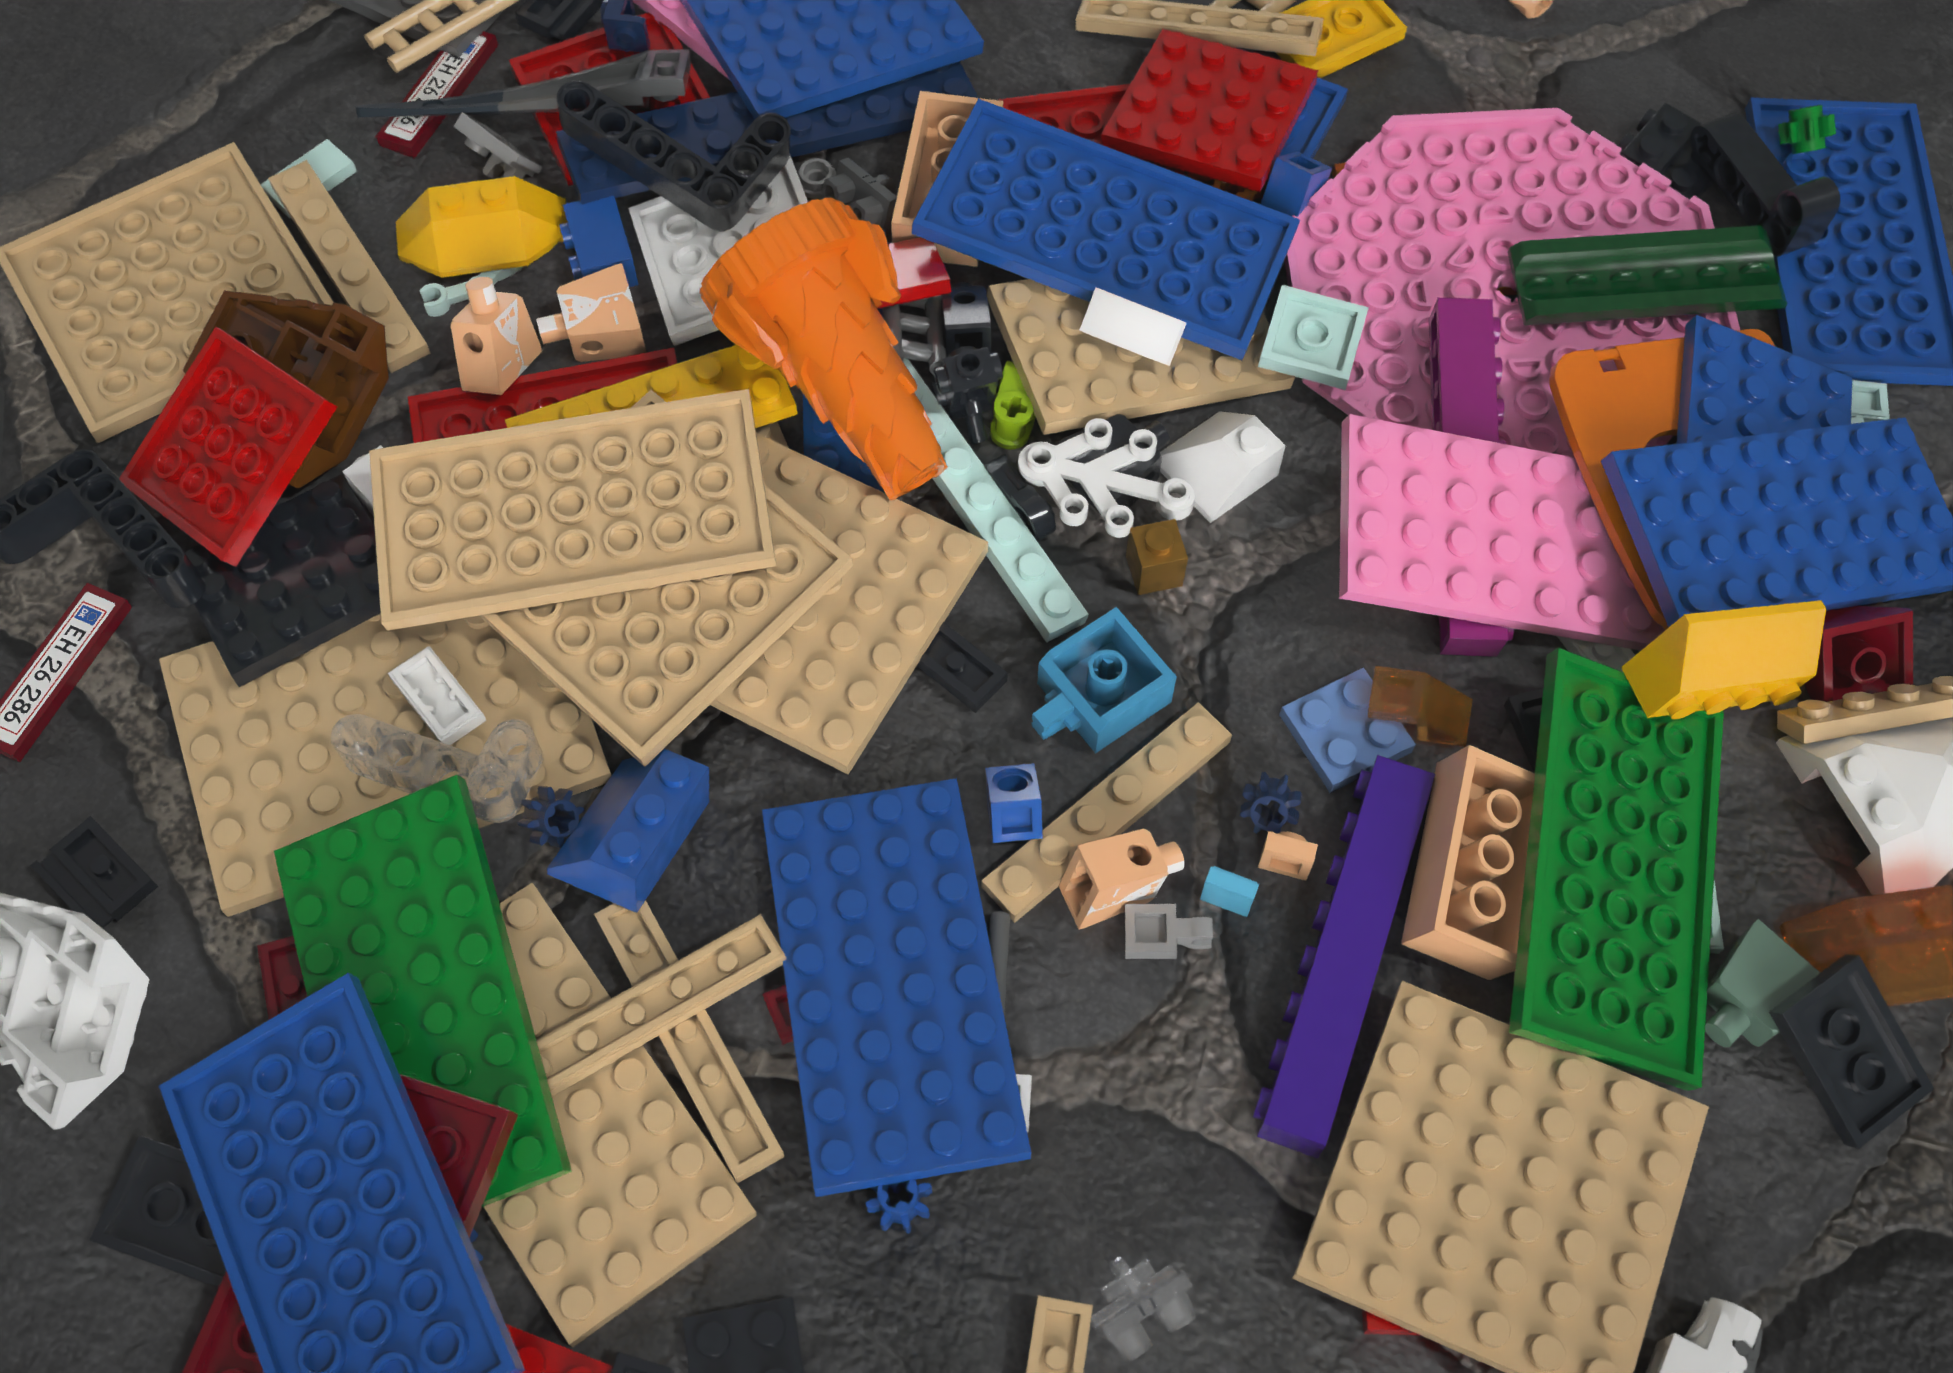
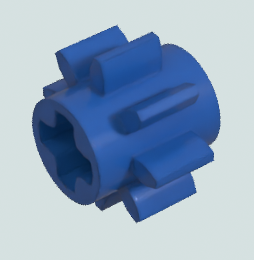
(903, 1212)

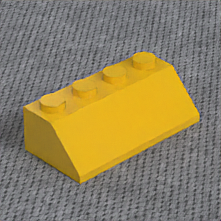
(1728, 659)

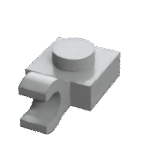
(1155, 931)

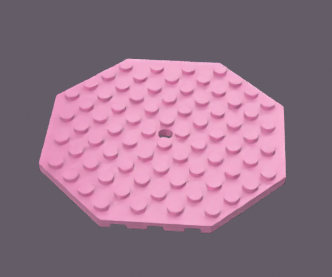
(1434, 217)

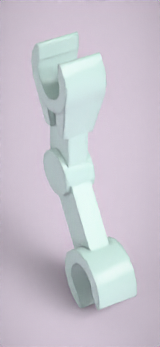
(456, 293)

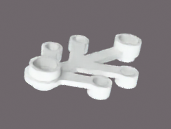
(1100, 476)

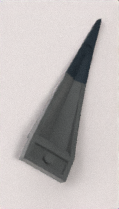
(625, 81)

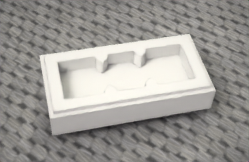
(437, 696)

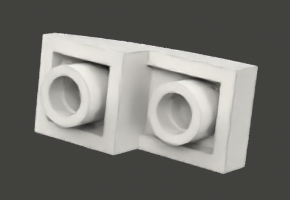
(1132, 326)

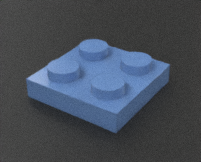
(1338, 734)

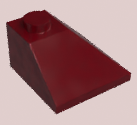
(1863, 652)

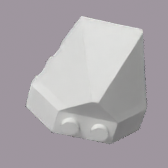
(1895, 795)
(64, 1006)

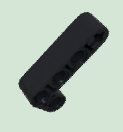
(1762, 187)

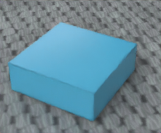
(1229, 891)

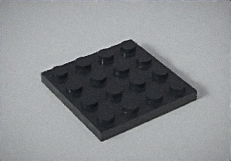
(296, 584)

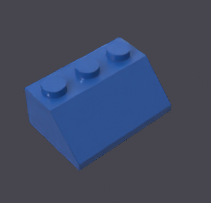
(634, 829)

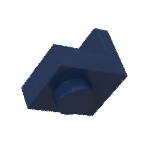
(622, 27)

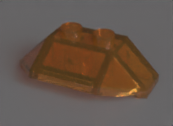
(1899, 936)

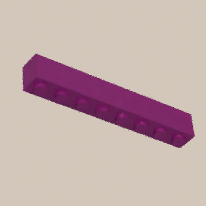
(1466, 405)

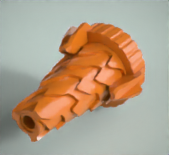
(807, 303)

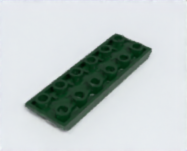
(1645, 275)

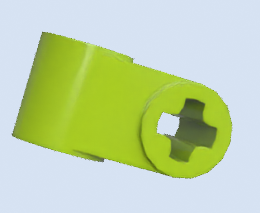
(1012, 411)

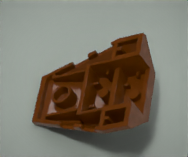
(321, 346)

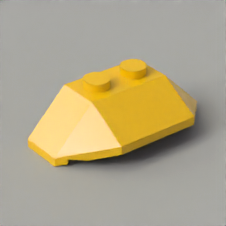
(480, 226)

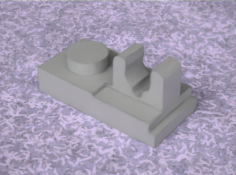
(504, 154)

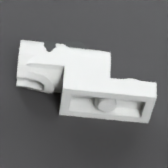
(1719, 1341)

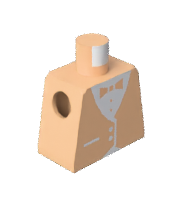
(596, 317)
(492, 338)
(1116, 873)

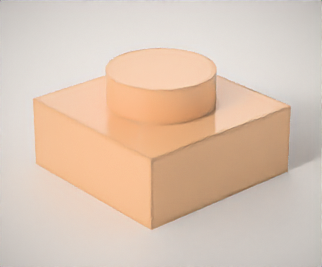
(1288, 855)

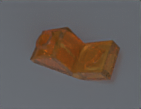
(1422, 700)

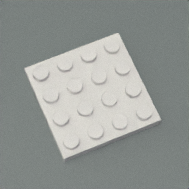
(684, 250)

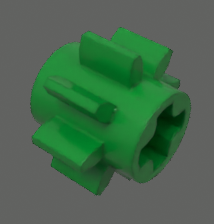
(1807, 129)

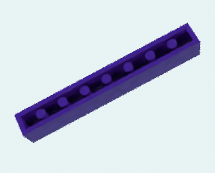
(1345, 959)

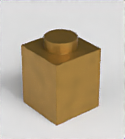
(1156, 556)

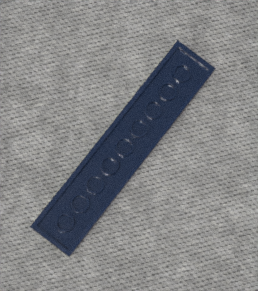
(716, 123)

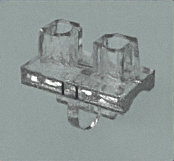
(1160, 1293)

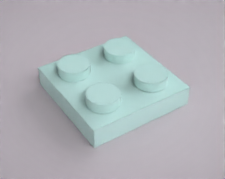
(1313, 337)

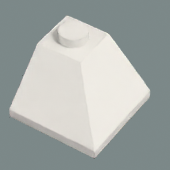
(1224, 461)

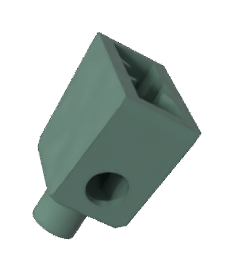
(1750, 983)

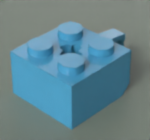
(1102, 682)

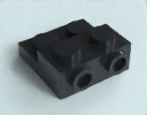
(1667, 148)

